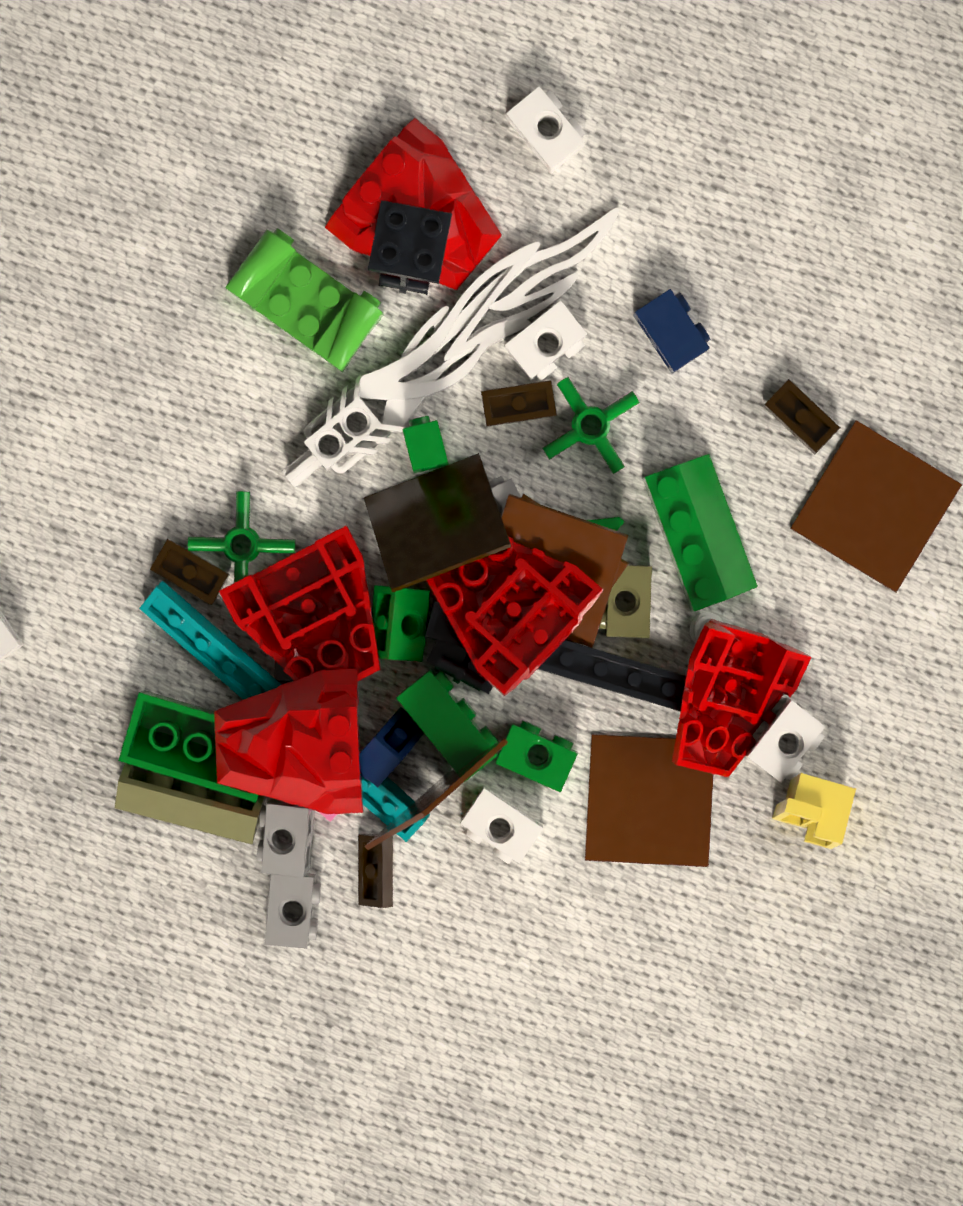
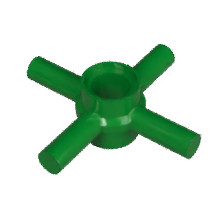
(604, 416)
(242, 527)

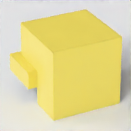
(819, 807)

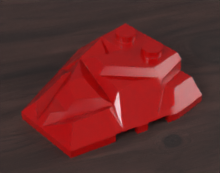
(422, 174)
(310, 609)
(513, 610)
(729, 692)
(296, 743)

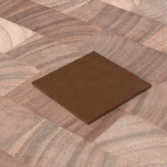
(876, 506)
(574, 540)
(435, 795)
(646, 804)

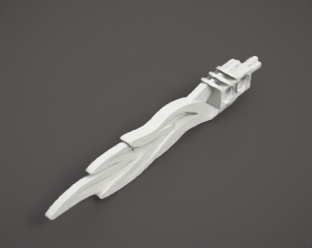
(406, 396)

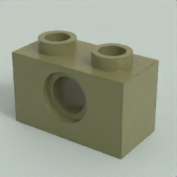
(637, 620)

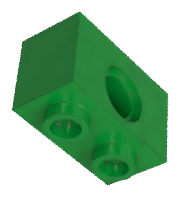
(425, 444)
(400, 622)
(552, 771)

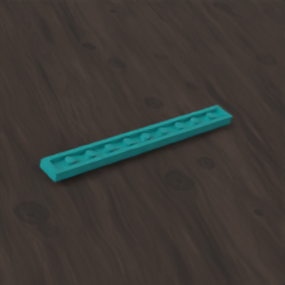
(249, 679)

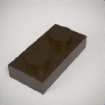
(518, 403)
(801, 416)
(190, 571)
(375, 872)

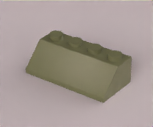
(187, 804)

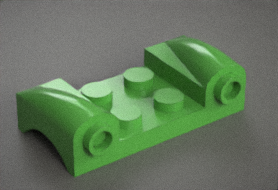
(305, 299)

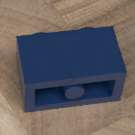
(672, 330)
(389, 747)

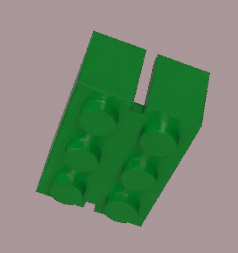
(446, 720)

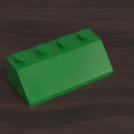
(700, 532)
(175, 742)

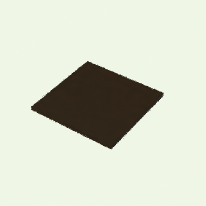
(436, 522)

